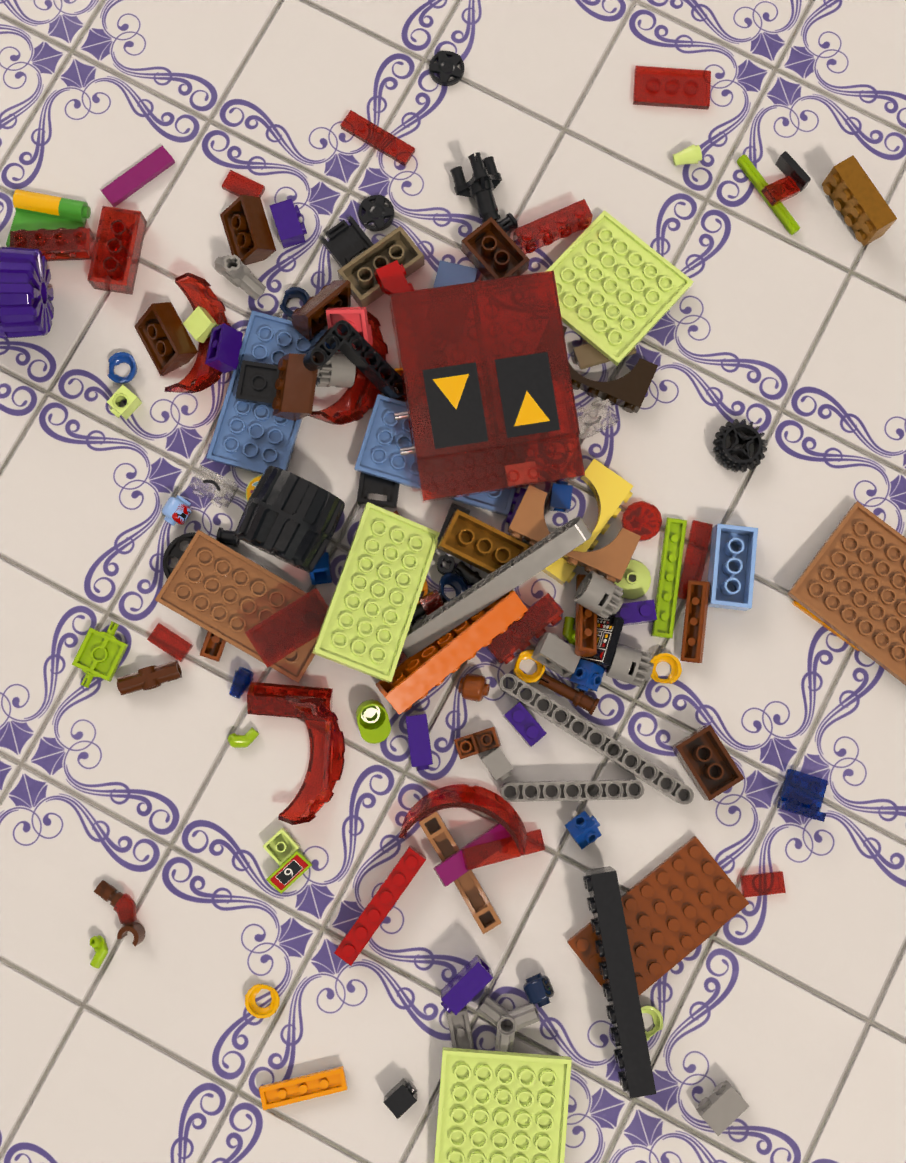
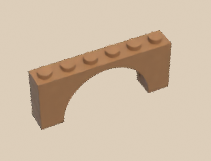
(608, 561)

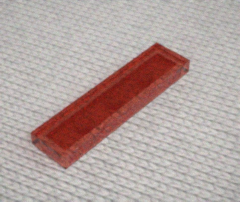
(377, 138)
(694, 556)
(500, 850)

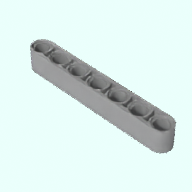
(561, 787)

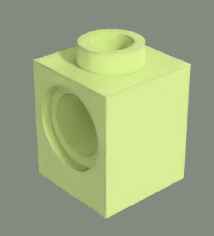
(120, 395)

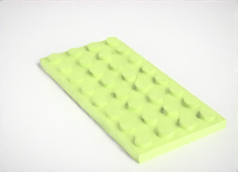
(377, 593)

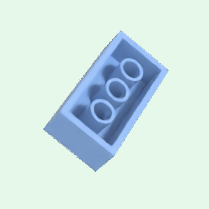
(732, 566)

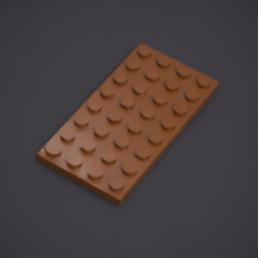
(669, 914)

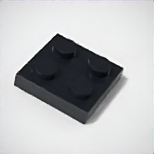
(257, 382)

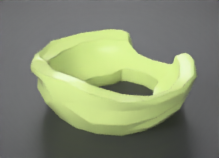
(657, 1020)

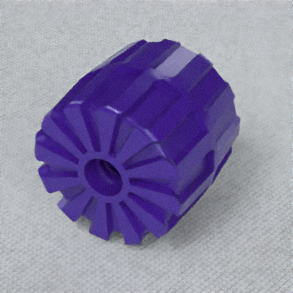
(24, 293)

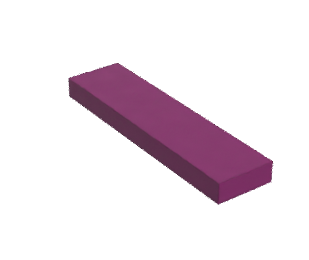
(138, 176)
(454, 866)

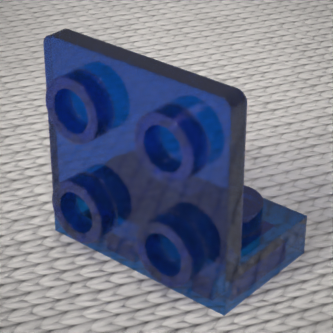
(803, 795)

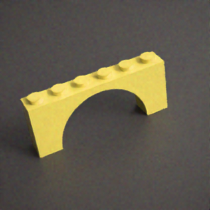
(609, 493)

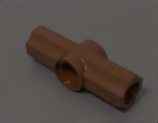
(149, 677)

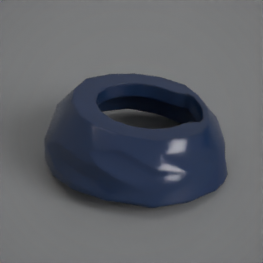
(293, 292)
(453, 580)

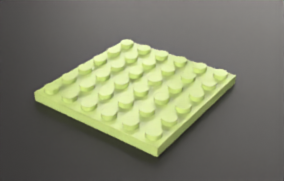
(614, 287)
(502, 1107)

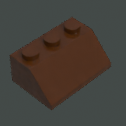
(248, 230)
(311, 317)
(165, 337)
(294, 388)

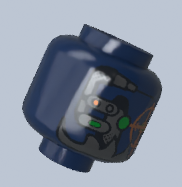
(538, 990)

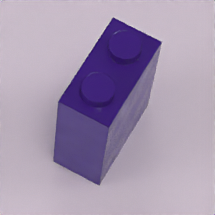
(419, 741)
(466, 985)

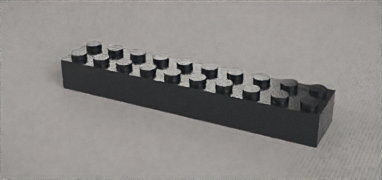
(620, 982)

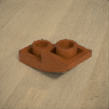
(477, 742)

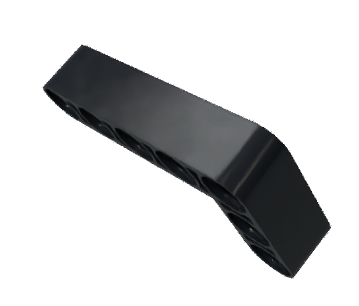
(357, 357)

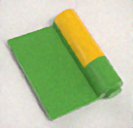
(47, 212)

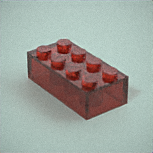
(117, 250)
(289, 628)

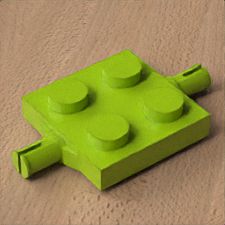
(100, 654)

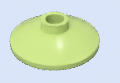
(642, 582)

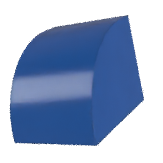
(322, 571)

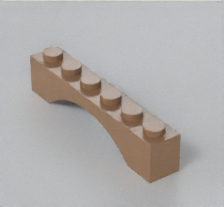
(467, 883)

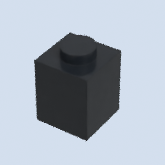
(401, 1098)

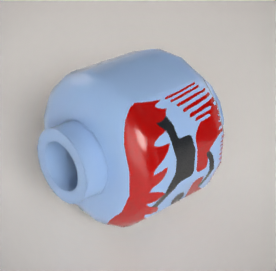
(176, 510)

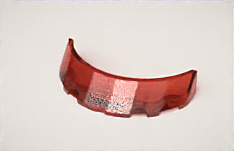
(200, 294)
(362, 394)
(325, 760)
(472, 798)

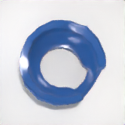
(116, 359)

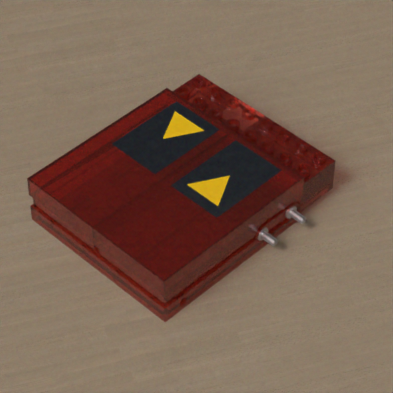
(486, 386)

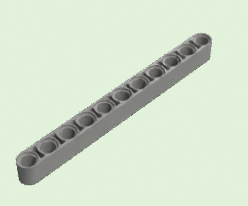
(496, 585)
(605, 740)

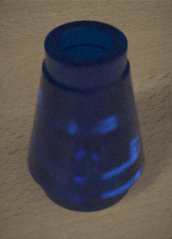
(241, 681)

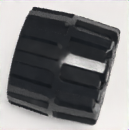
(290, 518)

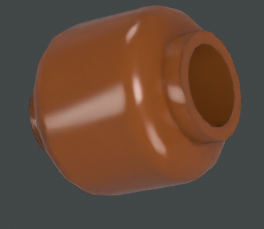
(473, 687)

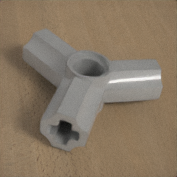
(239, 275)
(520, 1017)

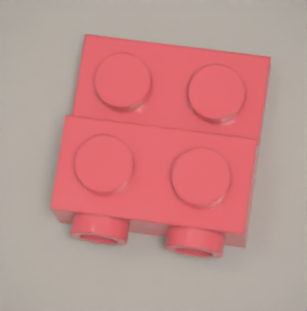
(355, 317)

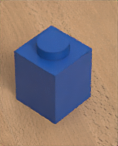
(560, 497)

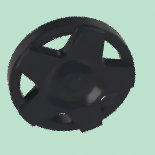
(446, 68)
(376, 212)

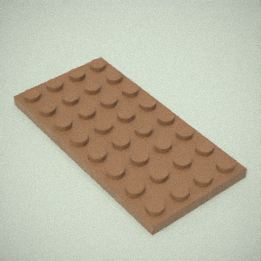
(230, 597)

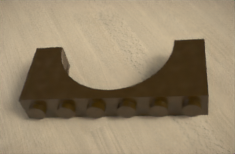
(626, 391)

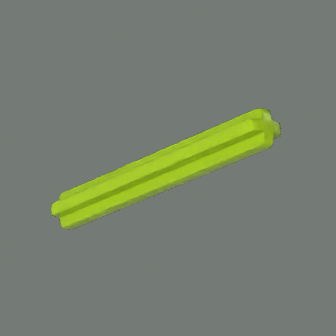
(759, 183)

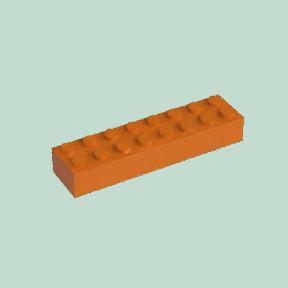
(446, 654)

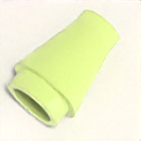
(689, 155)

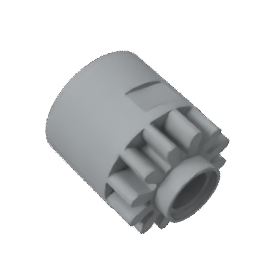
(337, 372)
(599, 595)
(630, 665)

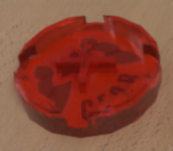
(642, 520)

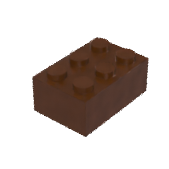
(494, 252)
(707, 762)

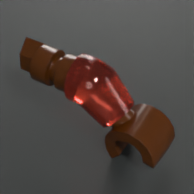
(125, 909)

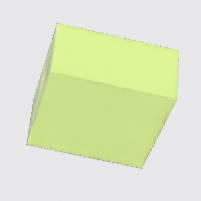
(200, 324)
(281, 846)

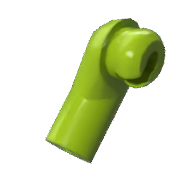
(568, 631)
(242, 741)
(101, 950)

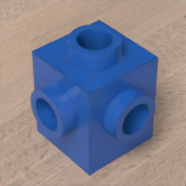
(587, 675)
(583, 829)

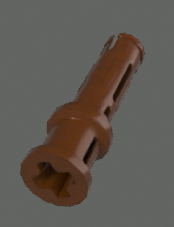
(578, 698)

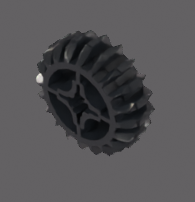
(736, 438)

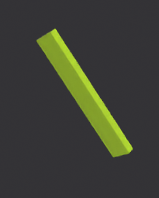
(669, 577)

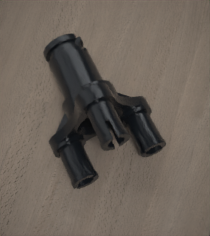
(480, 186)

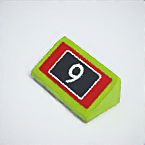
(289, 871)

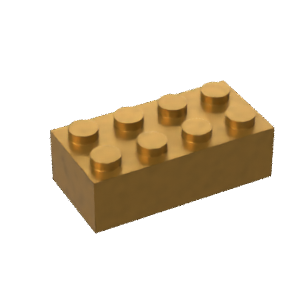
(858, 201)
(479, 543)

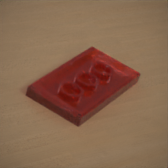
(672, 87)

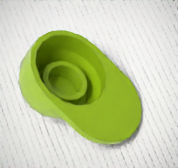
(373, 721)

